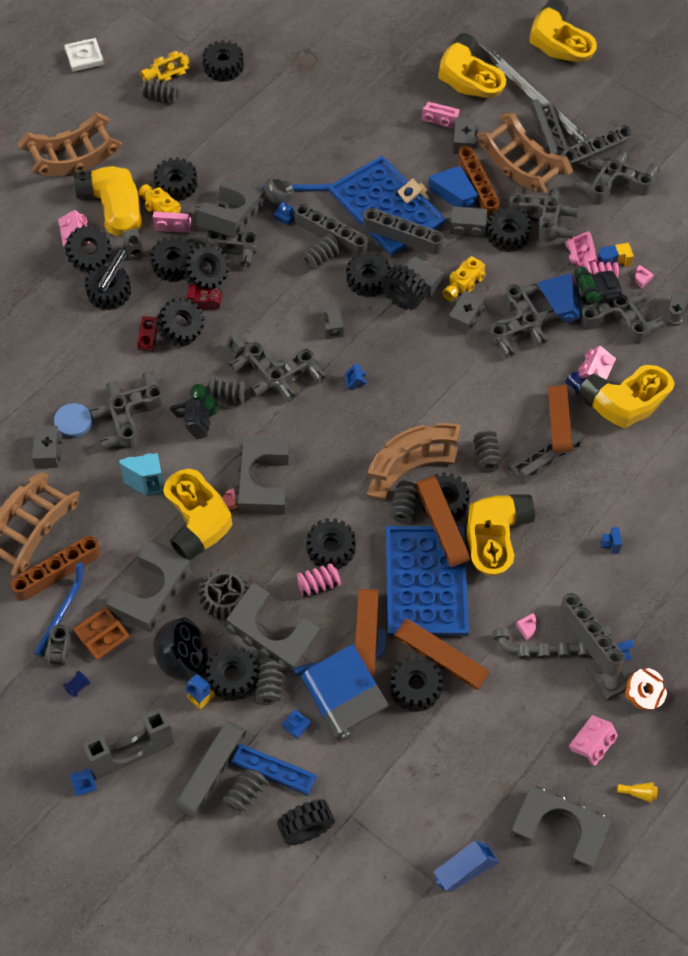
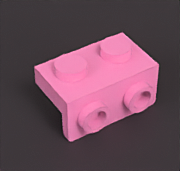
(439, 114)
(171, 222)
(69, 223)
(581, 249)
(597, 362)
(594, 739)

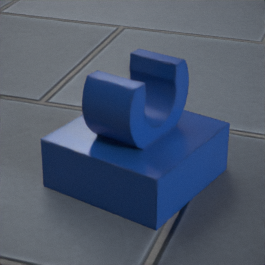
(284, 213)
(354, 377)
(612, 540)
(624, 646)
(296, 724)
(83, 782)

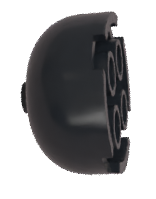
(177, 647)

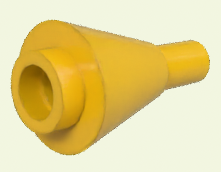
(643, 791)

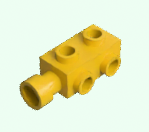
(167, 66)
(158, 200)
(464, 278)

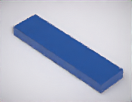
(274, 769)

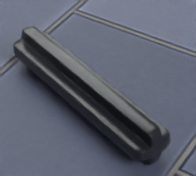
(111, 270)

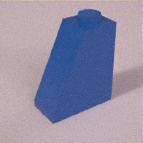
(454, 188)
(563, 296)
(465, 866)

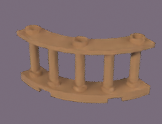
(66, 140)
(552, 162)
(411, 451)
(12, 506)

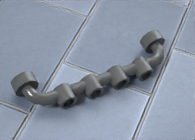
(523, 650)

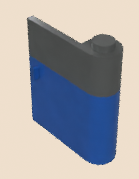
(344, 691)

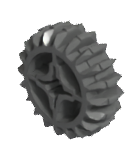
(219, 584)

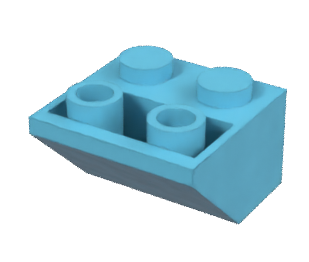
(143, 473)

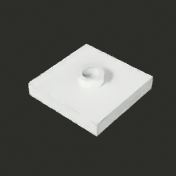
(84, 54)

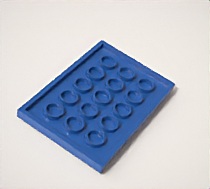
(377, 187)
(423, 583)

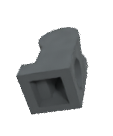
(132, 242)
(333, 317)

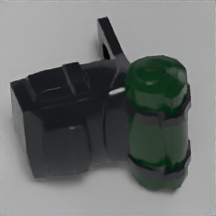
(598, 286)
(197, 411)

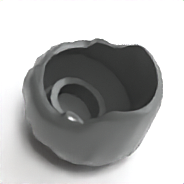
(278, 190)

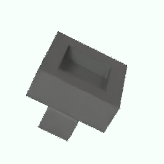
(236, 345)

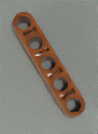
(473, 170)
(560, 419)
(442, 521)
(50, 576)
(367, 627)
(441, 654)

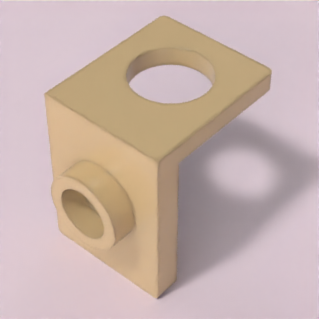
(417, 189)

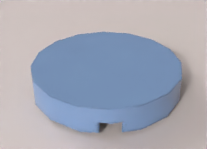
(73, 420)

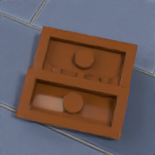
(101, 633)

